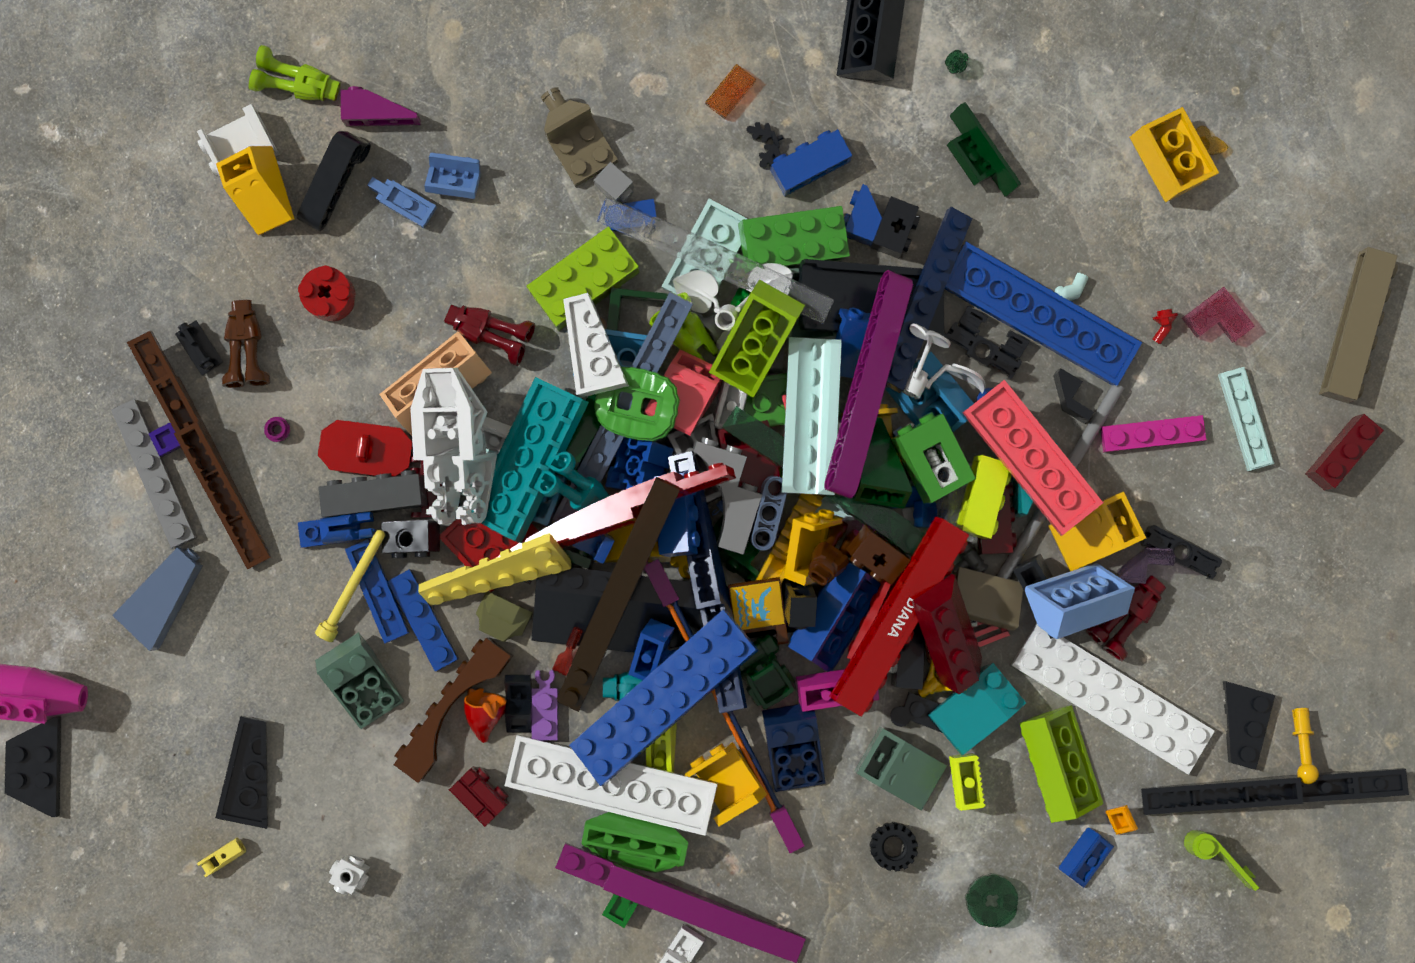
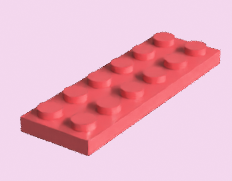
(1032, 457)

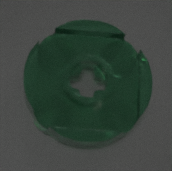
(992, 885)

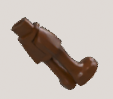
(241, 330)
(826, 559)

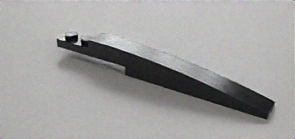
(1274, 791)

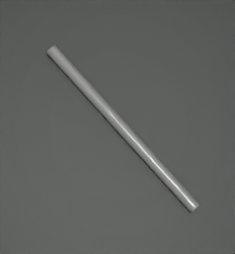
(1075, 458)

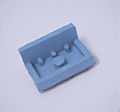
(453, 175)

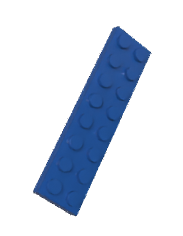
(1042, 314)
(663, 697)

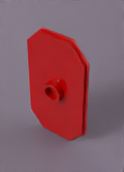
(364, 448)

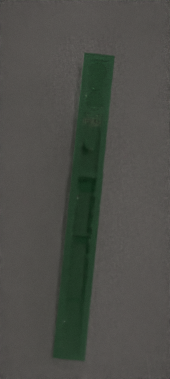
(877, 517)

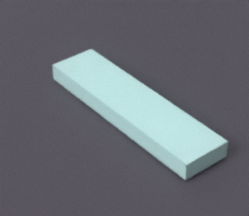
(1246, 418)

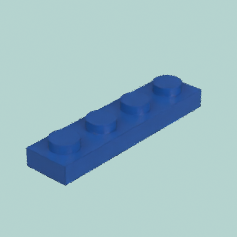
(378, 595)
(423, 620)

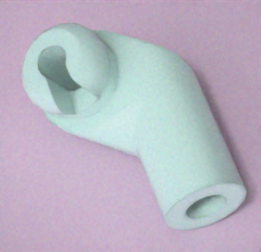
(1075, 290)

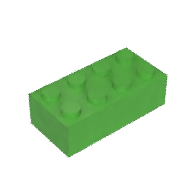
(795, 237)

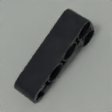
(331, 177)

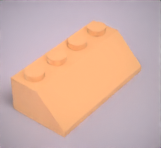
(451, 354)

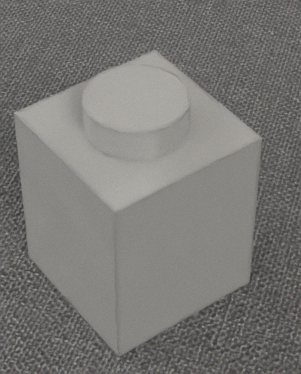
(614, 183)

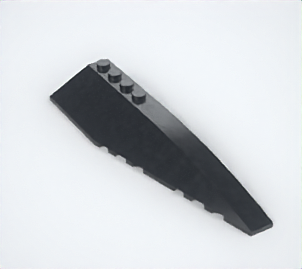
(572, 597)

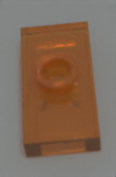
(730, 91)

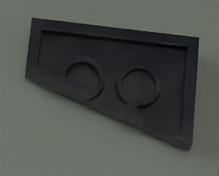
(1247, 723)

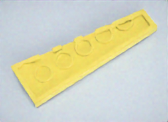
(535, 559)

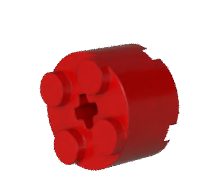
(325, 279)

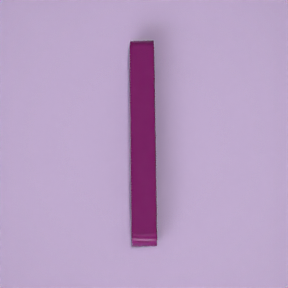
(868, 384)

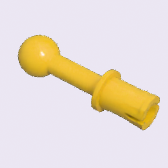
(1307, 771)

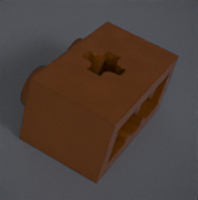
(869, 543)

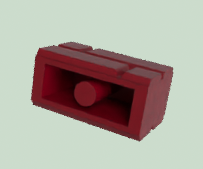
(480, 795)

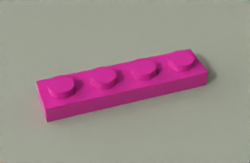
(1153, 433)

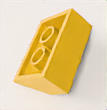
(1173, 154)

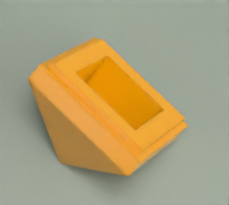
(1121, 819)

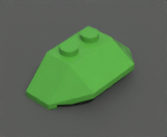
(635, 842)

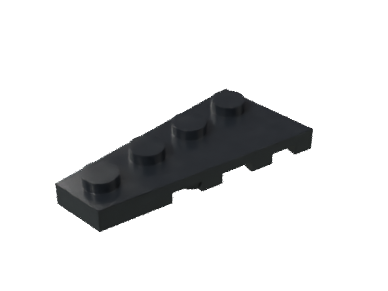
(245, 784)

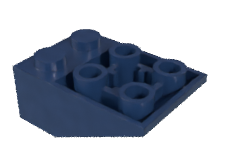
(793, 747)

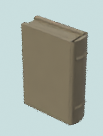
(990, 598)

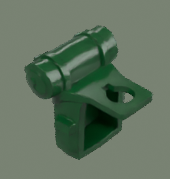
(765, 677)

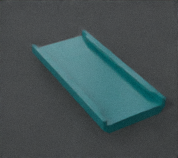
(536, 436)

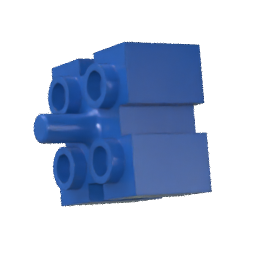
(637, 463)

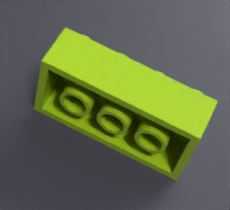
(590, 269)
(756, 338)

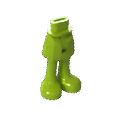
(308, 83)

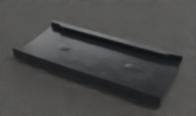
(853, 287)

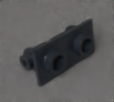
(198, 347)

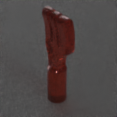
(565, 658)

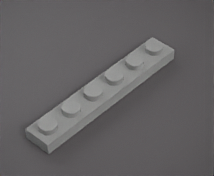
(154, 474)

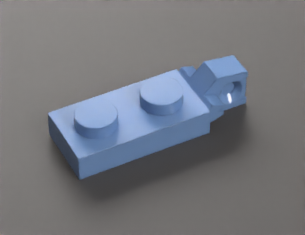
(403, 201)

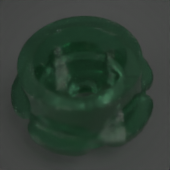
(956, 61)

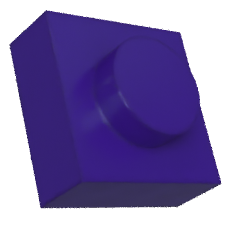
(164, 440)

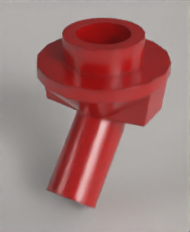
(1165, 319)

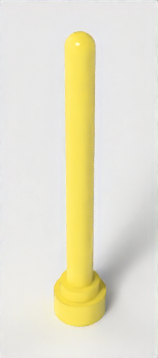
(328, 629)

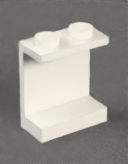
(235, 137)

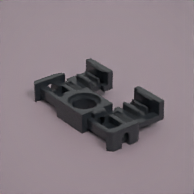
(1006, 357)

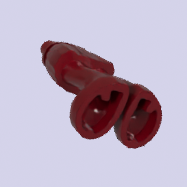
(475, 326)
(1141, 610)

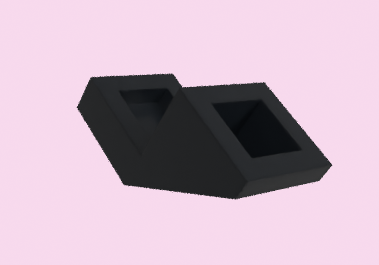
(1066, 388)
(518, 703)

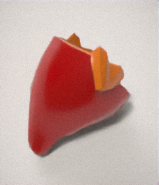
(483, 712)

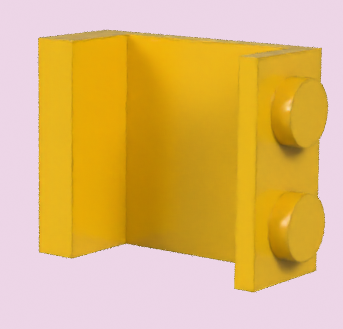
(737, 784)

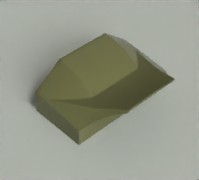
(502, 617)

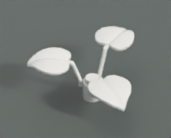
(704, 287)
(918, 378)

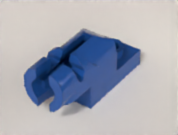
(335, 530)

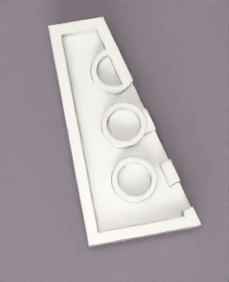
(592, 354)

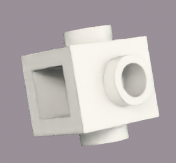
(357, 870)

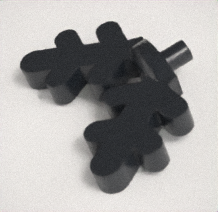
(757, 131)

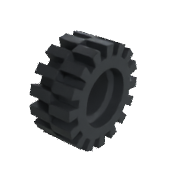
(893, 830)

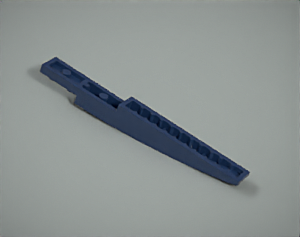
(709, 582)

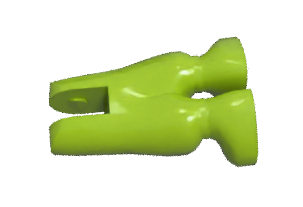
(692, 334)

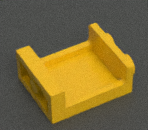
(805, 536)

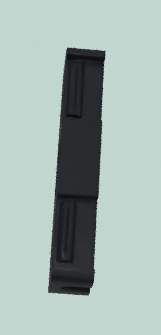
(1196, 558)

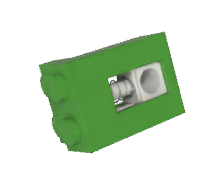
(929, 433)

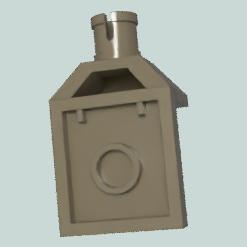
(576, 138)

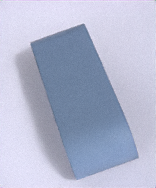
(770, 526)

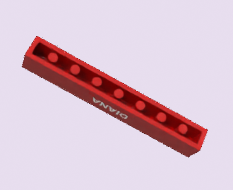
(897, 617)

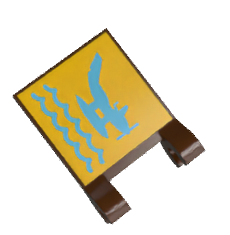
(759, 607)

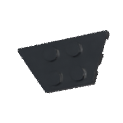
(34, 767)

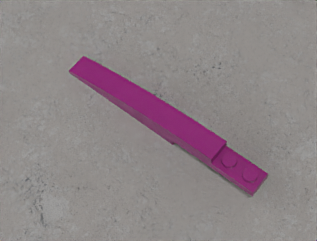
(680, 903)

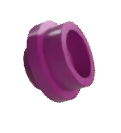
(271, 424)

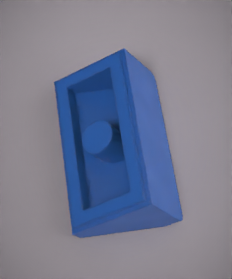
(1086, 857)

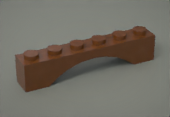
(421, 752)

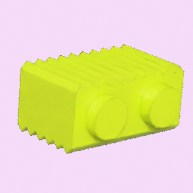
(967, 781)

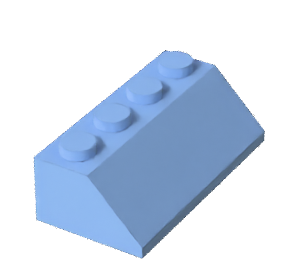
(1078, 600)

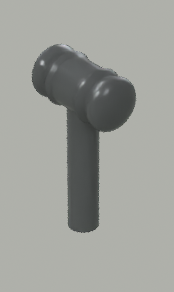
(970, 560)

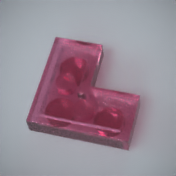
(1219, 310)

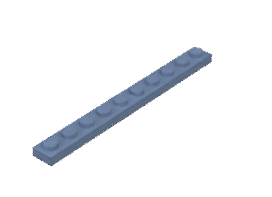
(650, 358)

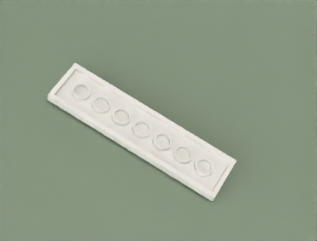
(1113, 699)
(633, 792)

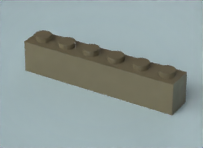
(1359, 325)

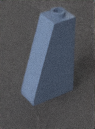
(158, 600)

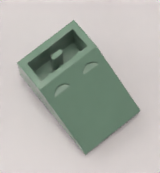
(358, 680)
(900, 768)

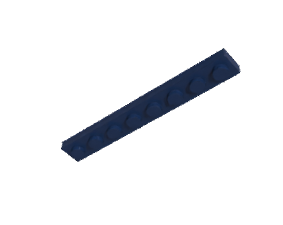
(927, 294)

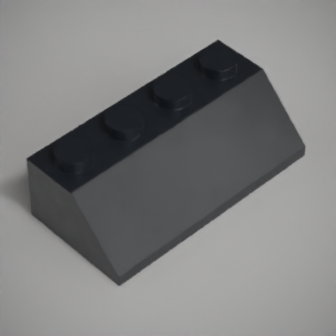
(870, 39)

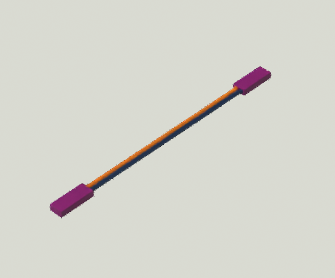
(779, 815)

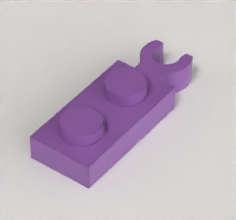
(544, 709)

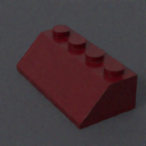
(949, 635)

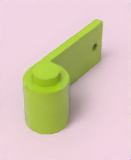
(1206, 847)

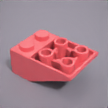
(694, 388)

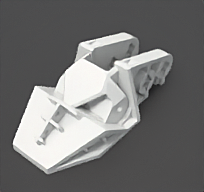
(452, 445)

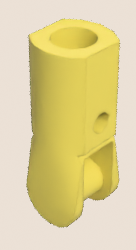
(223, 855)

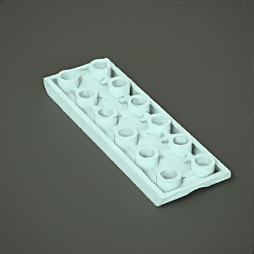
(810, 413)

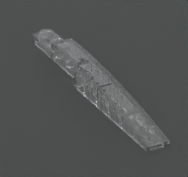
(709, 256)

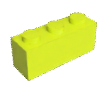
(983, 497)

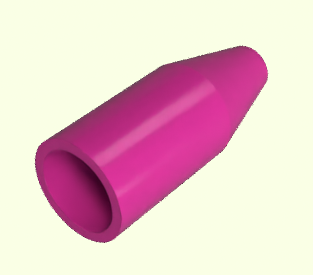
(34, 694)

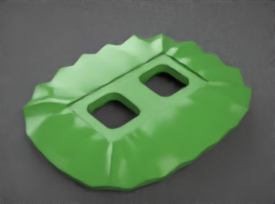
(633, 422)

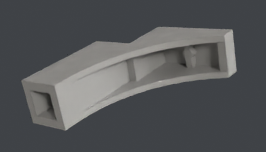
(739, 503)

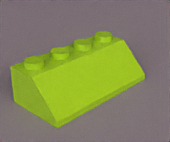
(1061, 764)

